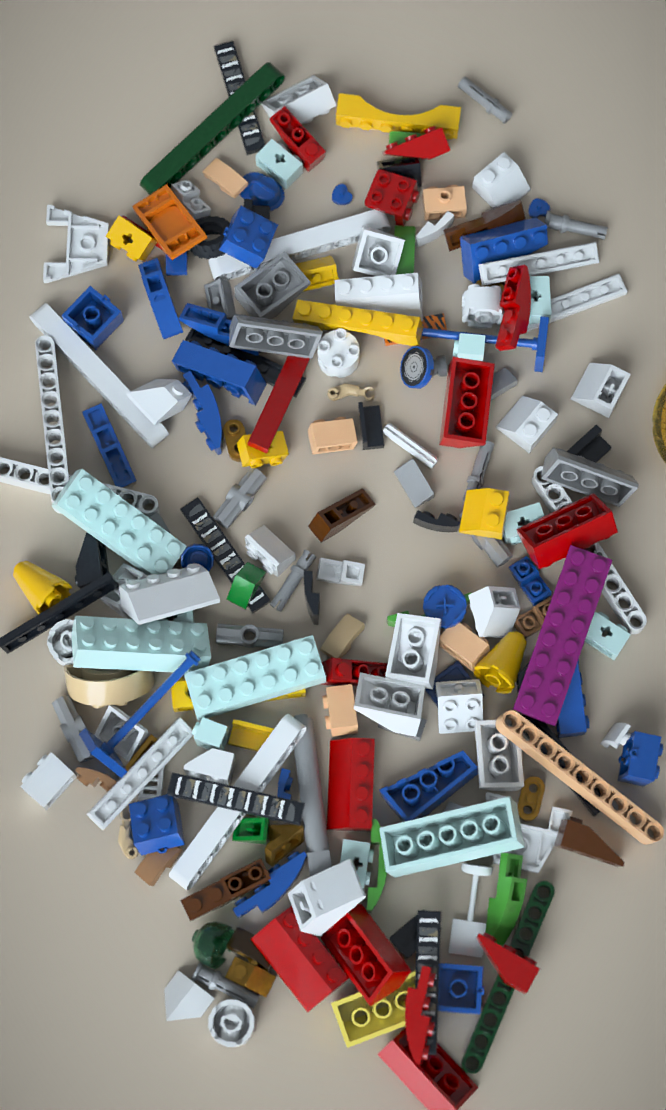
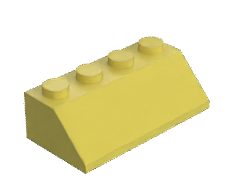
(363, 1022)

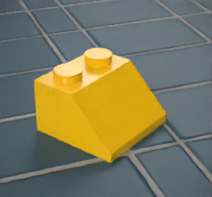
(485, 512)

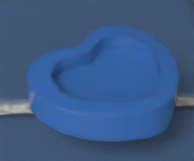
(341, 195)
(538, 208)

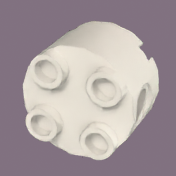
(482, 306)
(338, 353)
(60, 642)
(231, 1023)

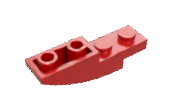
(517, 306)
(417, 1024)

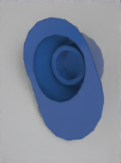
(263, 190)

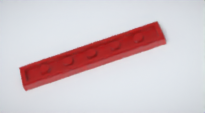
(278, 403)

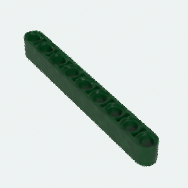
(214, 128)
(499, 986)

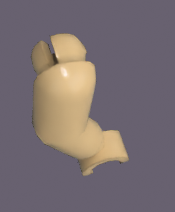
(346, 389)
(125, 840)

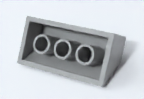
(274, 336)
(588, 477)

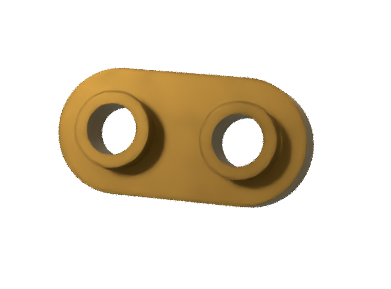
(233, 437)
(531, 799)

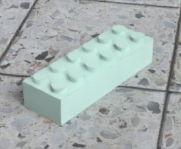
(118, 524)
(143, 647)
(255, 677)
(451, 837)

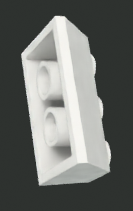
(303, 100)
(497, 758)

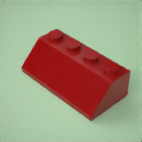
(466, 403)
(575, 525)
(350, 784)
(366, 955)
(299, 960)
(436, 1082)

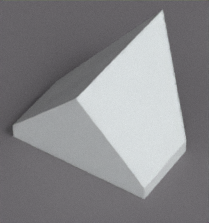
(185, 998)

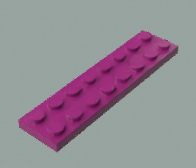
(562, 635)

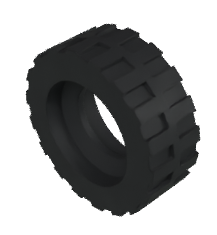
(210, 248)

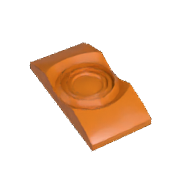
(169, 222)

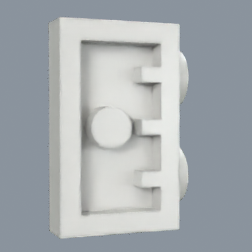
(459, 705)

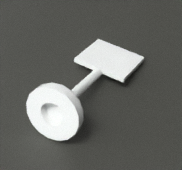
(464, 932)

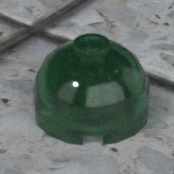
(211, 943)

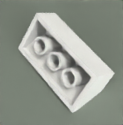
(382, 293)
(168, 594)

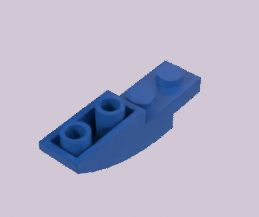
(160, 298)
(209, 417)
(281, 881)

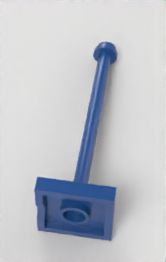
(537, 344)
(105, 751)

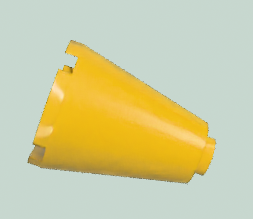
(40, 586)
(502, 663)

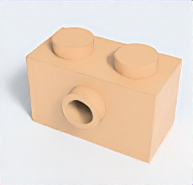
(440, 200)
(332, 435)
(464, 645)
(340, 705)

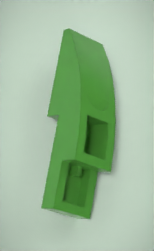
(506, 907)

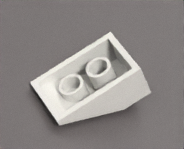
(414, 650)
(390, 702)

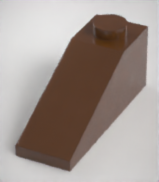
(340, 515)
(584, 841)

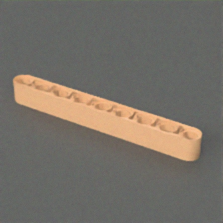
(590, 779)

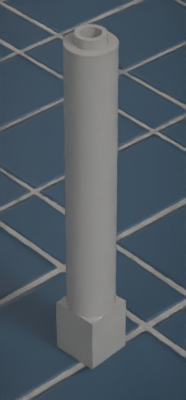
(311, 794)

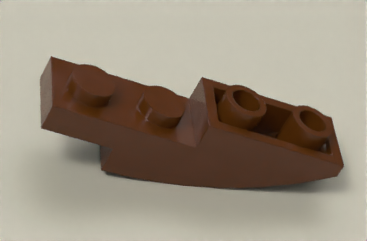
(490, 219)
(226, 890)

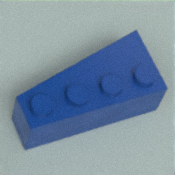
(500, 244)
(220, 370)
(572, 717)
(429, 787)

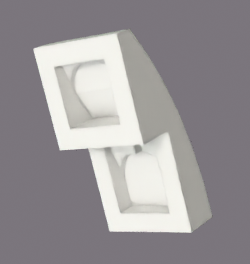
(431, 232)
(340, 572)

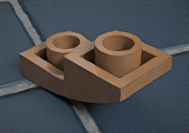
(532, 620)
(93, 777)
(155, 864)

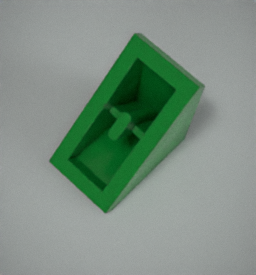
(245, 585)
(252, 831)

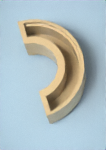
(107, 687)

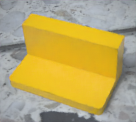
(319, 272)
(248, 735)

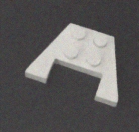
(85, 244)
(537, 841)

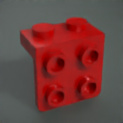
(393, 195)

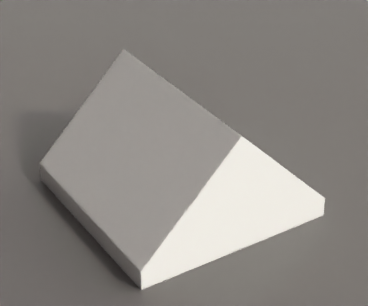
(111, 723)

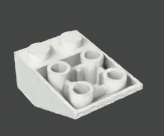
(326, 897)

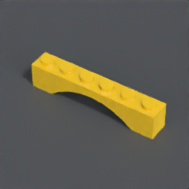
(356, 112)
(391, 326)

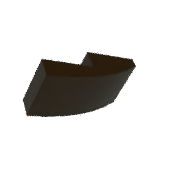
(243, 945)

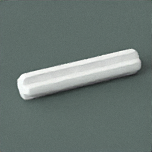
(410, 445)

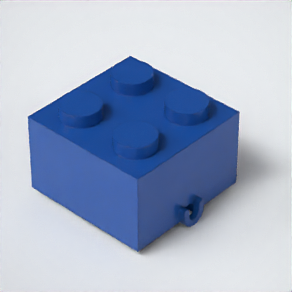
(248, 237)
(93, 317)
(640, 759)
(156, 824)
(460, 989)

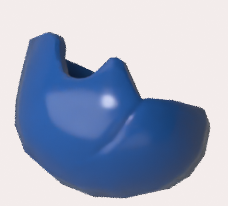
(197, 554)

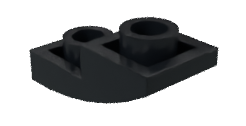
(444, 523)

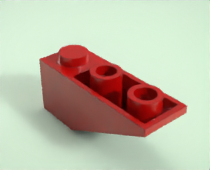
(298, 138)
(427, 146)
(347, 671)
(512, 969)

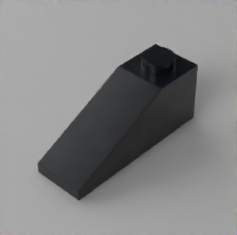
(91, 561)

